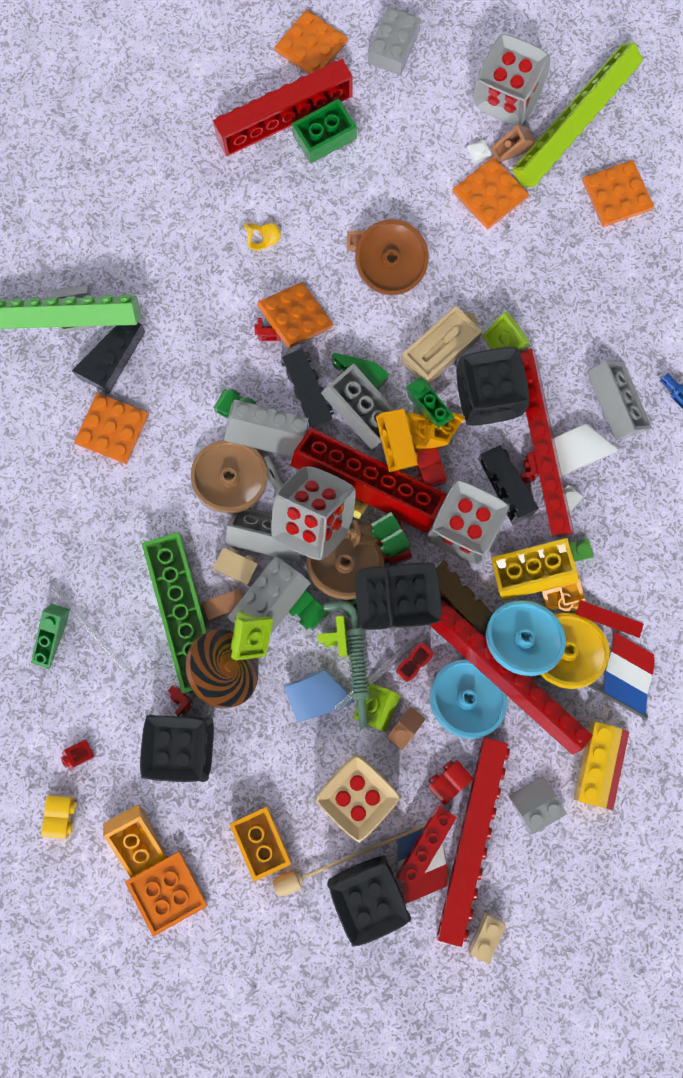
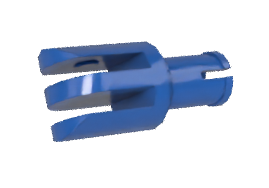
(674, 387)

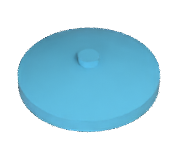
(525, 638)
(466, 701)

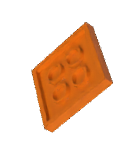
(311, 43)
(490, 193)
(618, 193)
(295, 315)
(111, 428)
(166, 893)

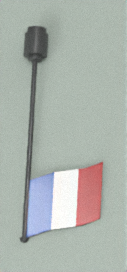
(628, 675)

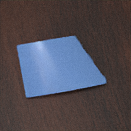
(314, 695)

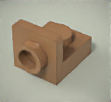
(361, 534)

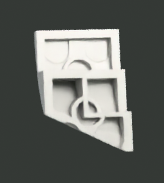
(581, 448)

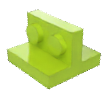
(506, 333)
(250, 636)
(330, 640)
(379, 707)

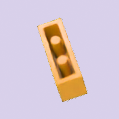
(396, 440)

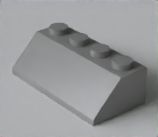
(619, 399)
(264, 428)
(252, 531)

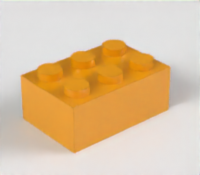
(261, 843)

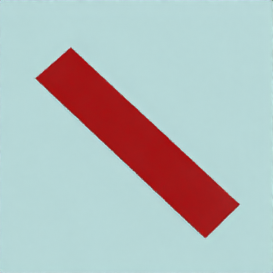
(609, 619)

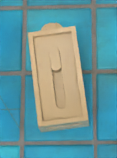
(442, 345)

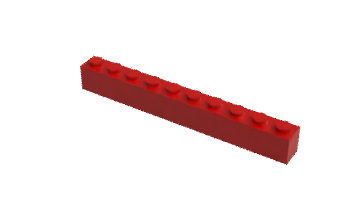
(545, 450)
(517, 687)
(472, 842)

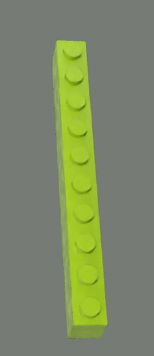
(577, 115)

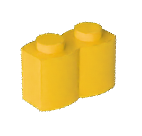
(58, 816)

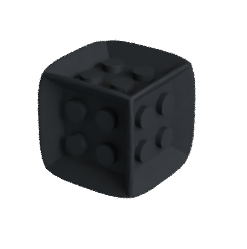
(492, 386)
(398, 596)
(176, 748)
(368, 901)

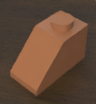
(513, 143)
(405, 728)

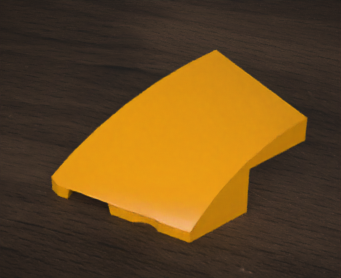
(428, 435)
(564, 597)

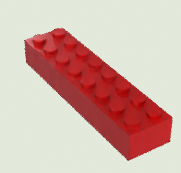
(282, 107)
(373, 483)

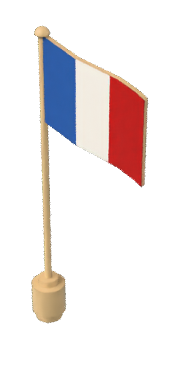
(433, 879)

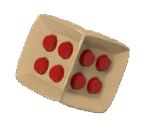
(357, 798)

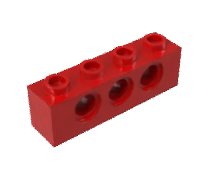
(426, 847)

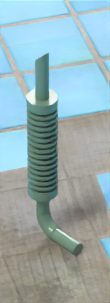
(357, 658)

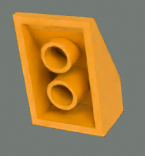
(133, 840)

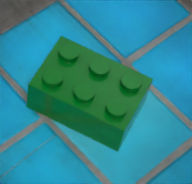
(324, 131)

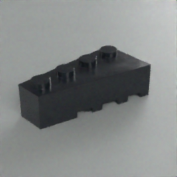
(109, 357)
(306, 387)
(508, 484)

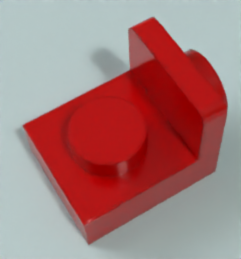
(265, 334)
(531, 466)
(177, 697)
(76, 755)

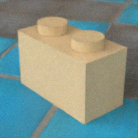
(235, 566)
(487, 937)

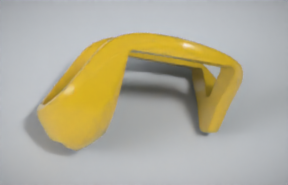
(270, 233)

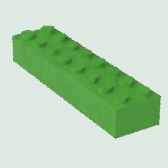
(176, 598)

